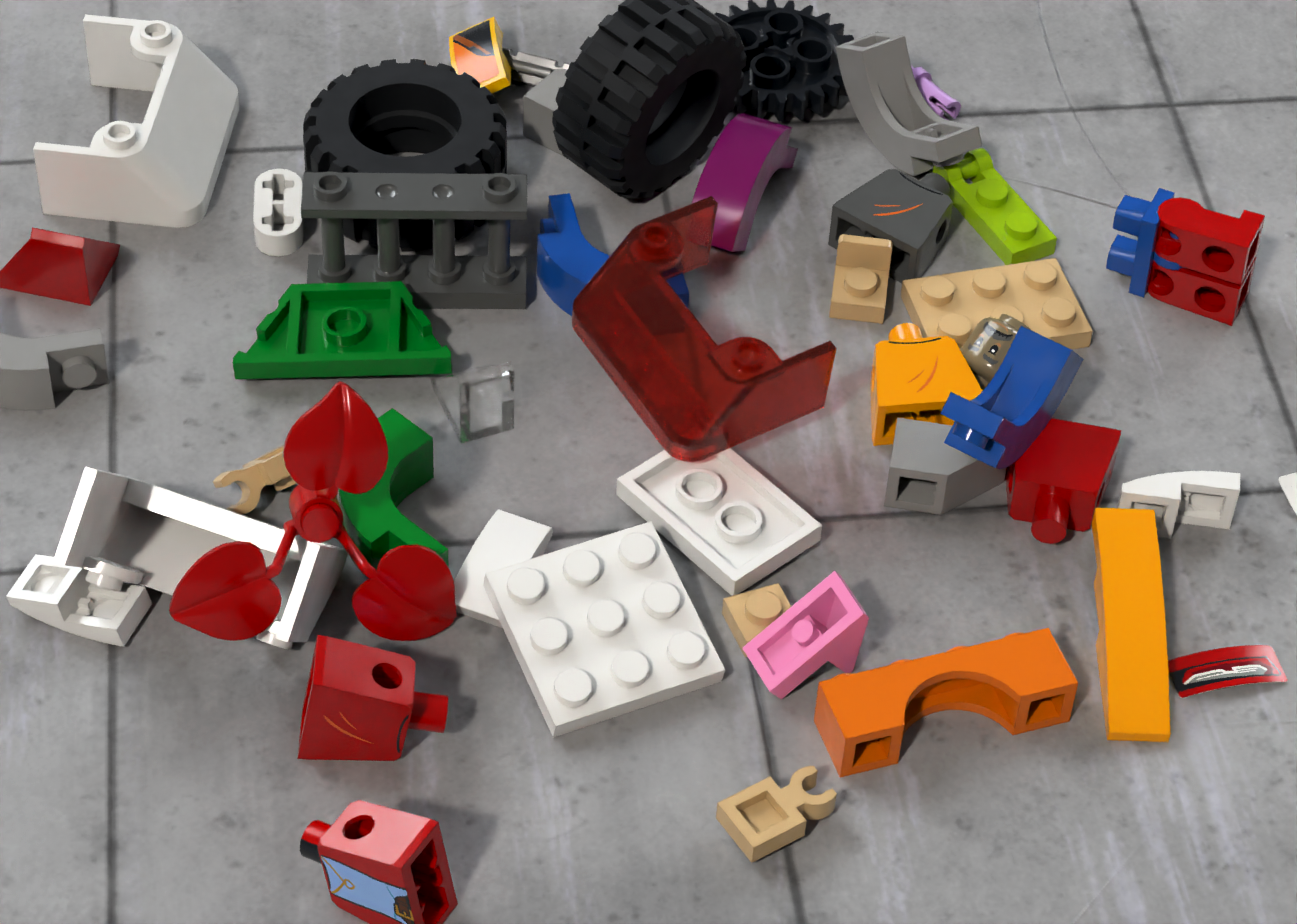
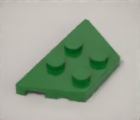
(344, 334)

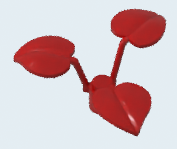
(326, 450)

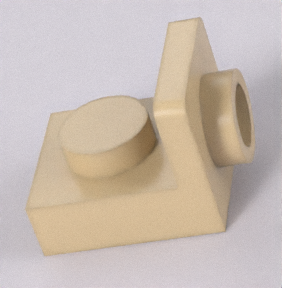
(861, 278)

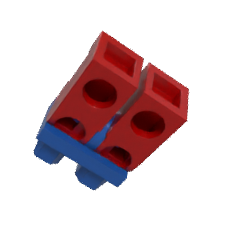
(1186, 253)

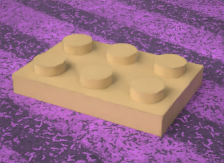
(1026, 291)

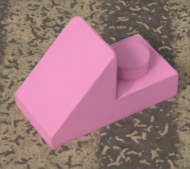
(815, 630)

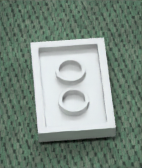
(720, 515)

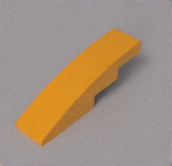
(1131, 625)

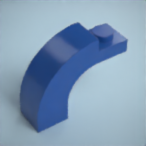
(569, 260)
(1015, 403)

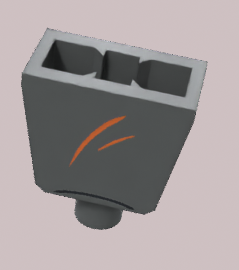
(900, 210)

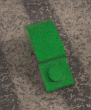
(373, 515)

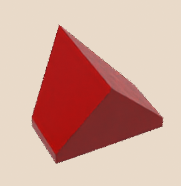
(60, 266)

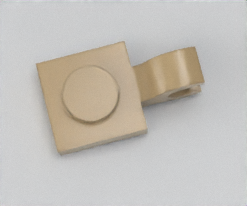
(255, 475)

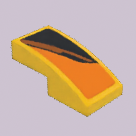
(481, 55)

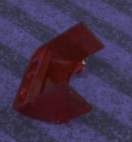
(667, 365)

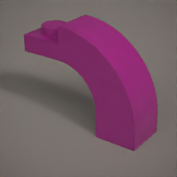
(739, 172)

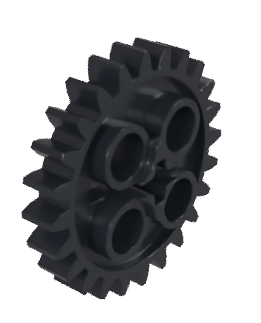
(787, 59)

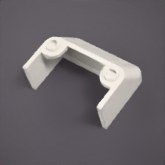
(151, 169)
(154, 536)

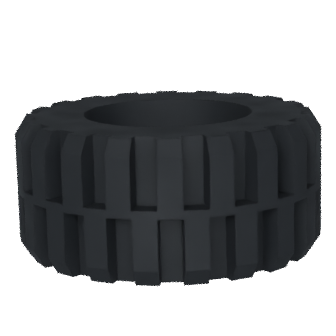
(648, 94)
(405, 111)

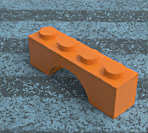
(1011, 680)

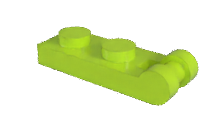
(996, 210)

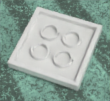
(603, 628)

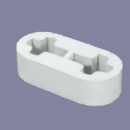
(271, 212)

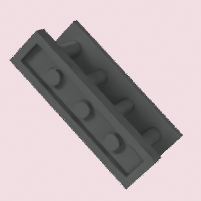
(434, 279)

